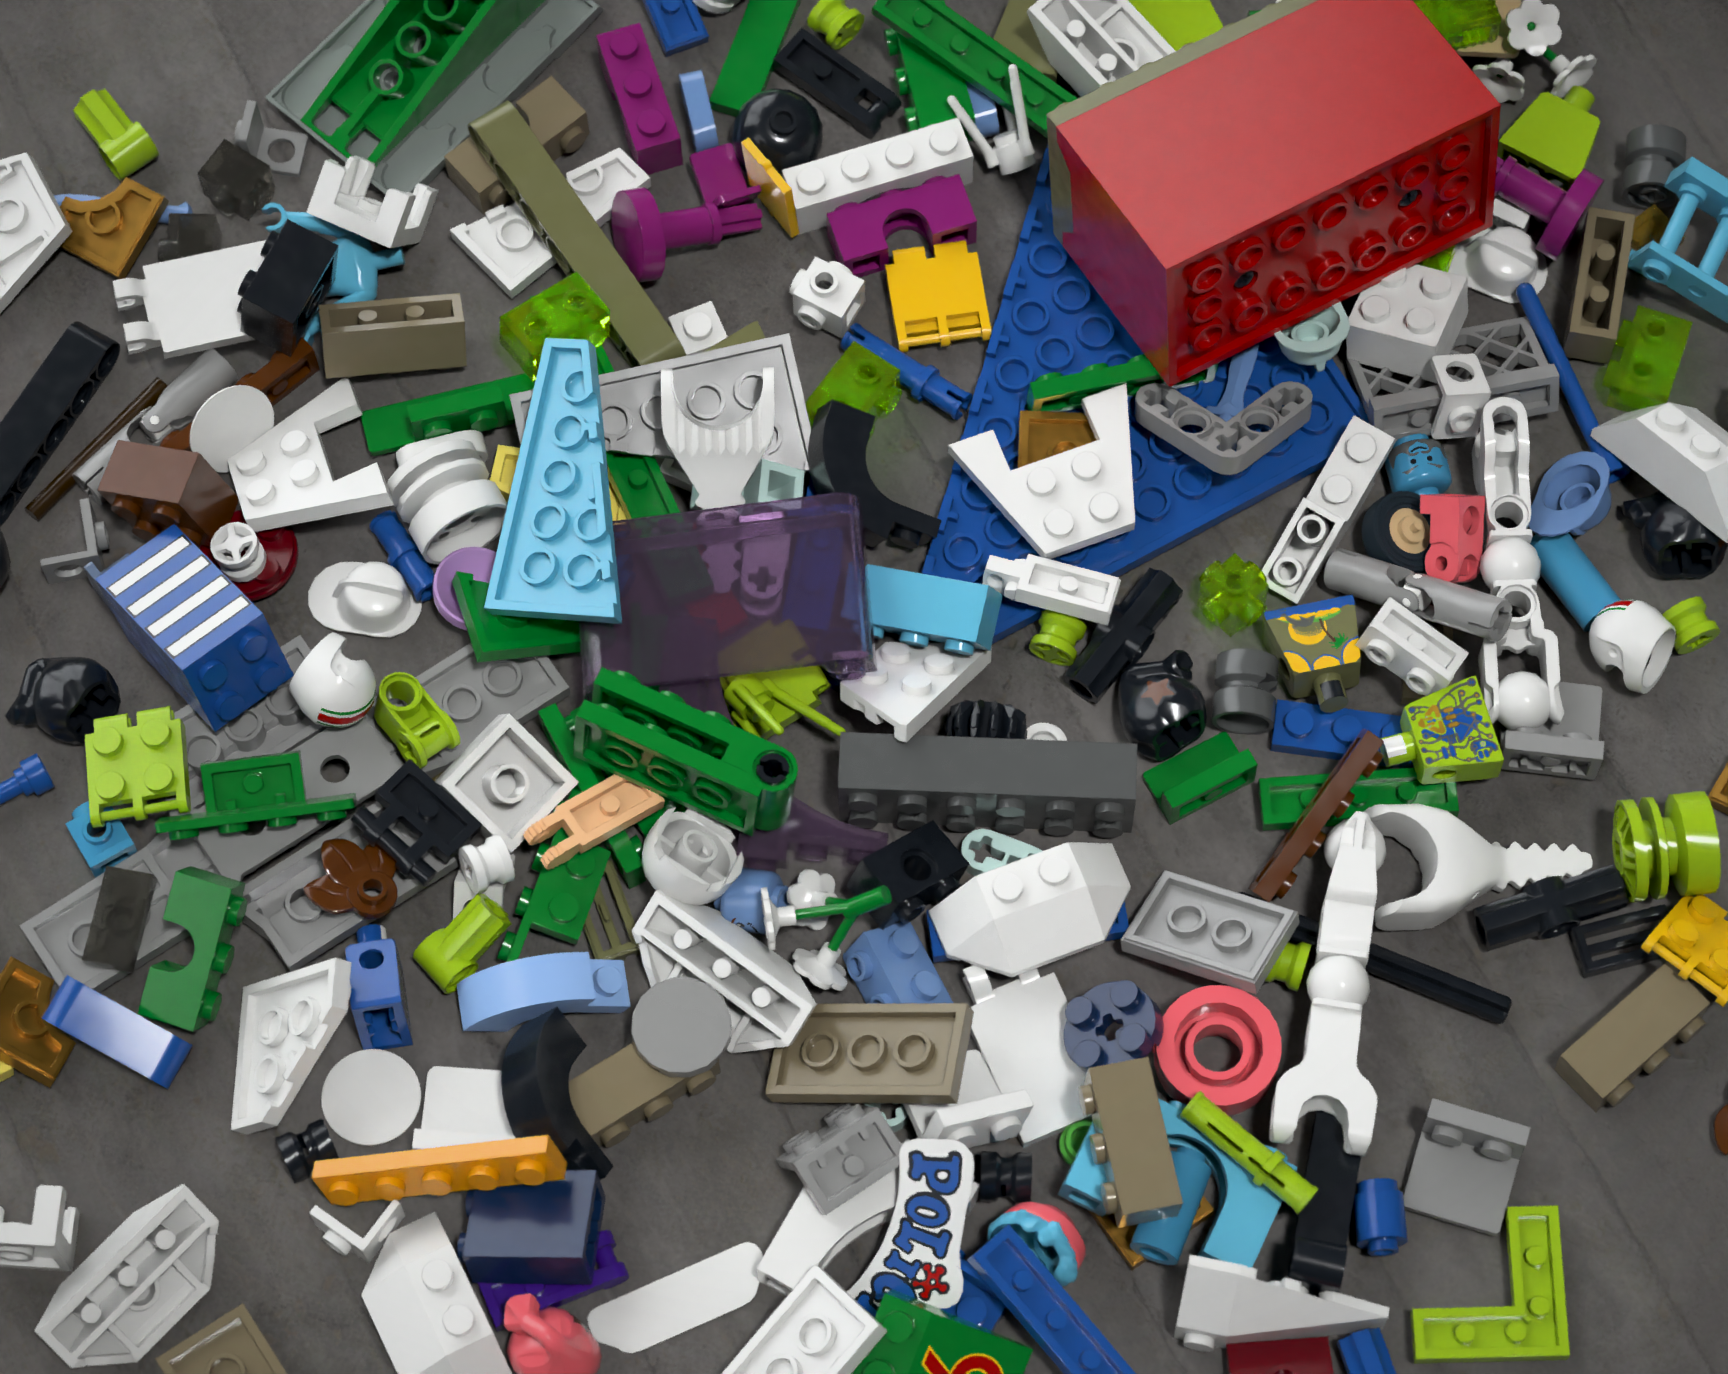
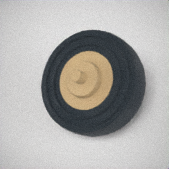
(1397, 531)

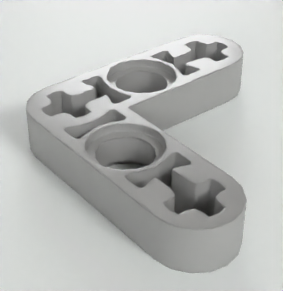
(1167, 410)

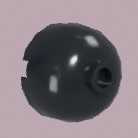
(781, 127)

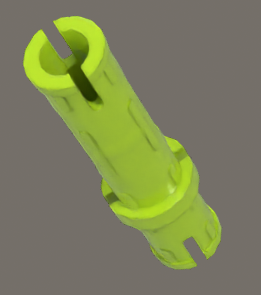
(1249, 1152)

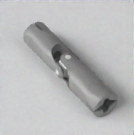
(173, 410)
(1453, 604)

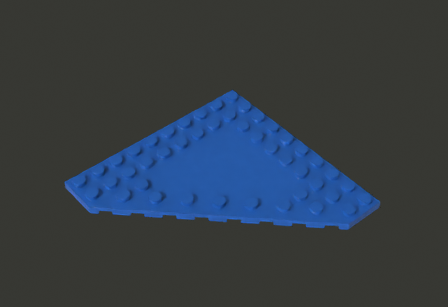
(1061, 324)

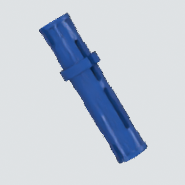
(921, 380)

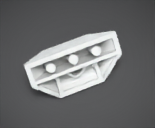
(1095, 40)
(1677, 454)
(1034, 909)
(758, 985)
(134, 1284)
(428, 1306)

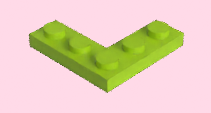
(1526, 1331)

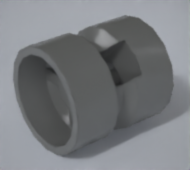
(1650, 158)
(1245, 697)

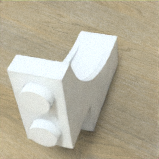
(818, 1238)

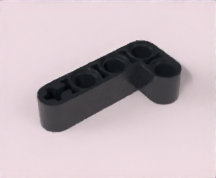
(1324, 1223)

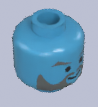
(1418, 466)

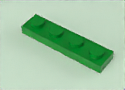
(1064, 393)
(561, 734)
(1286, 797)

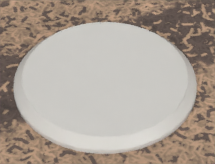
(230, 423)
(371, 1097)

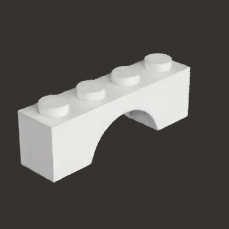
(876, 168)

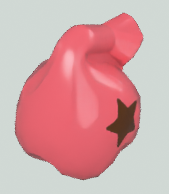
(548, 1339)

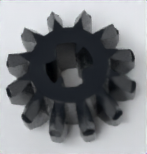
(986, 720)

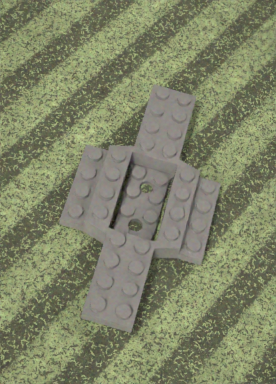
(276, 902)

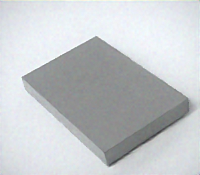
(1210, 931)

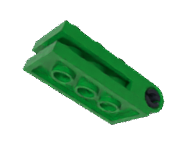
(685, 754)

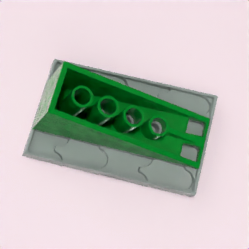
(414, 73)

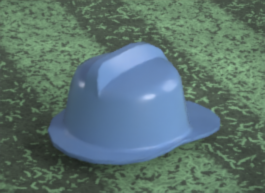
(1572, 496)

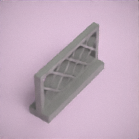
(1414, 408)

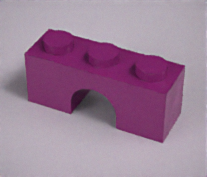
(641, 99)
(934, 209)

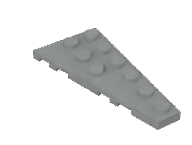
(712, 388)

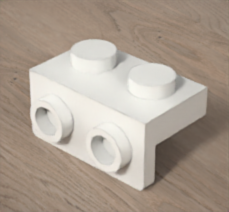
(1411, 649)

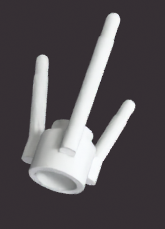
(1012, 148)

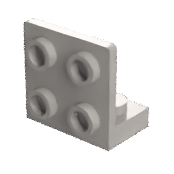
(1564, 749)
(843, 1155)
(1464, 1167)

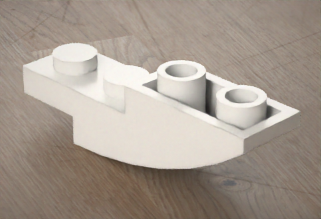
(1327, 510)

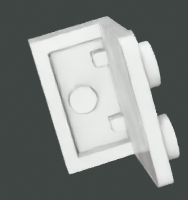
(462, 1108)
(980, 1113)

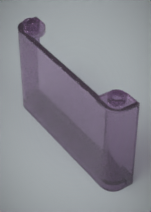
(738, 594)

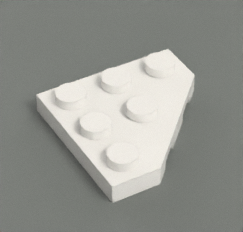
(282, 1037)

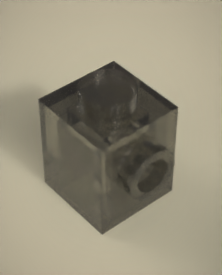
(236, 181)
(189, 236)

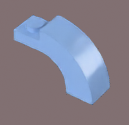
(533, 985)

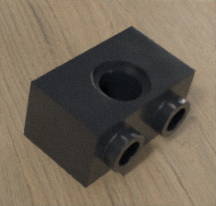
(915, 870)

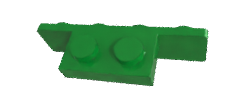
(466, 408)
(254, 791)
(560, 896)

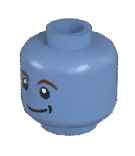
(742, 900)

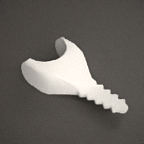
(718, 457)
(1459, 864)

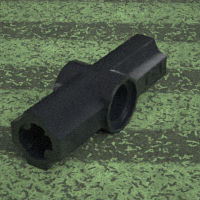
(1125, 637)
(1550, 907)

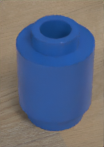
(1380, 1216)

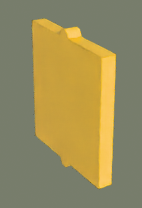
(775, 192)

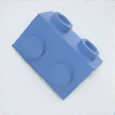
(894, 967)

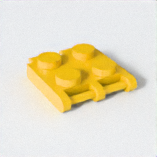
(937, 296)
(1696, 943)

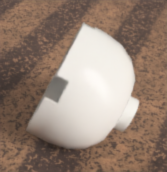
(690, 857)

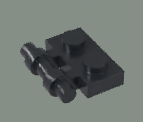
(426, 812)

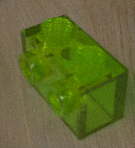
(561, 311)
(1648, 360)
(860, 382)

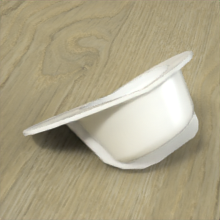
(1499, 262)
(363, 599)

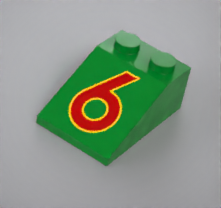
(937, 1342)

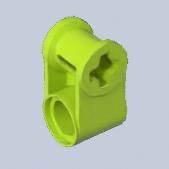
(419, 727)

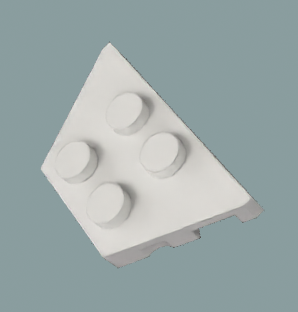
(911, 684)

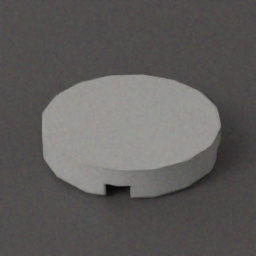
(681, 1027)

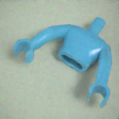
(356, 260)

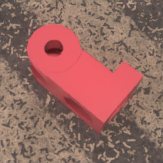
(1454, 535)

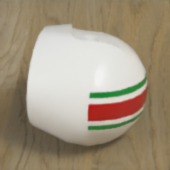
(1625, 638)
(332, 687)

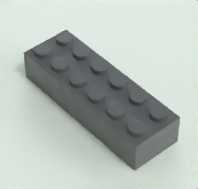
(987, 783)

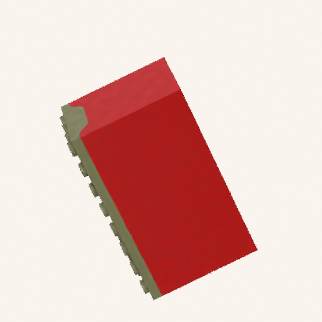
(1271, 173)

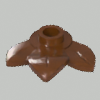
(349, 874)

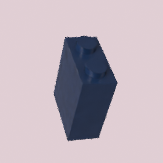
(534, 1231)

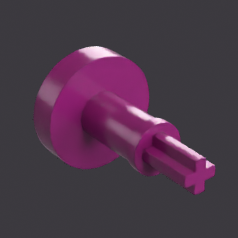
(1547, 201)
(645, 234)

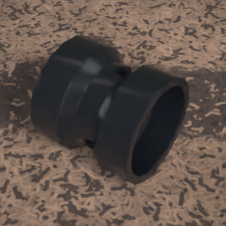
(318, 1143)
(1006, 1176)

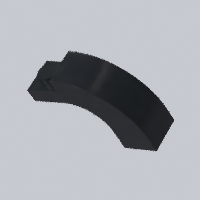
(840, 466)
(538, 1090)

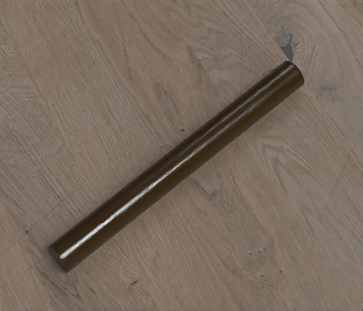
(64, 480)

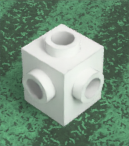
(827, 296)

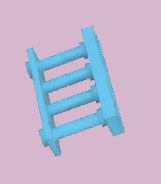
(1708, 190)

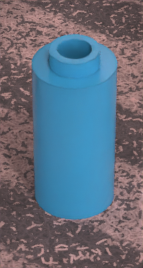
(1573, 577)
(1165, 1238)

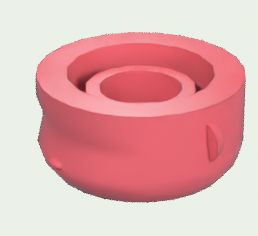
(1226, 1014)

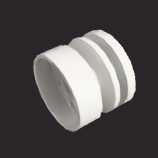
(447, 499)

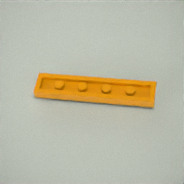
(439, 1170)

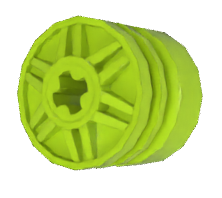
(1676, 845)

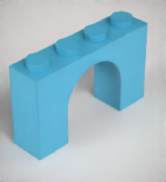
(1243, 1207)

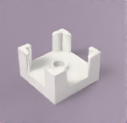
(342, 201)
(50, 1238)

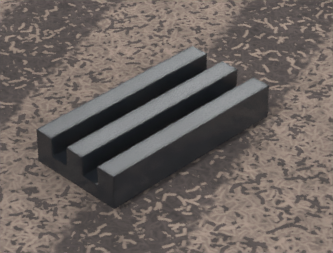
(1586, 952)

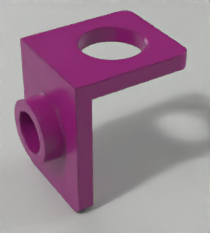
(721, 177)

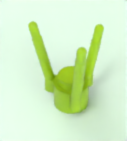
(753, 702)

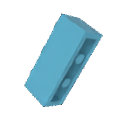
(933, 609)

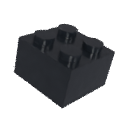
(287, 287)

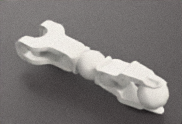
(1512, 572)
(1337, 991)

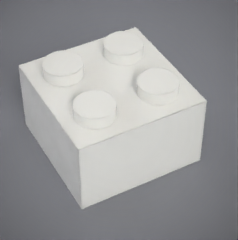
(1408, 320)
(506, 780)

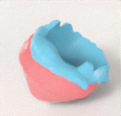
(1049, 1236)

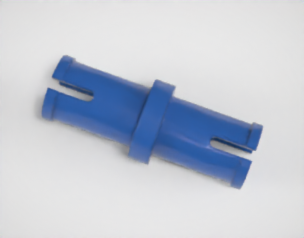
(403, 554)

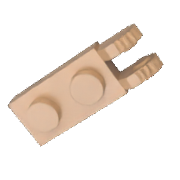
(593, 818)

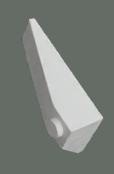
(1229, 1305)

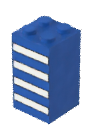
(195, 627)

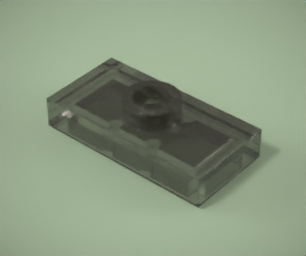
(119, 919)

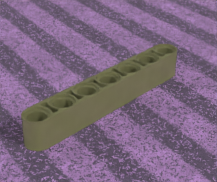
(572, 234)

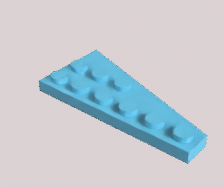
(558, 519)

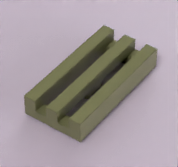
(617, 951)

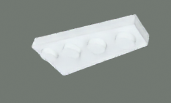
(510, 247)

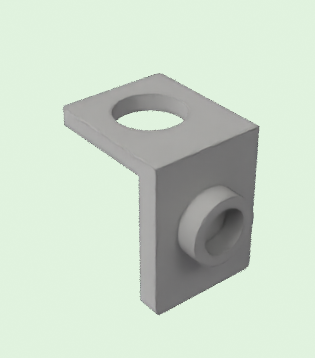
(258, 140)
(96, 541)

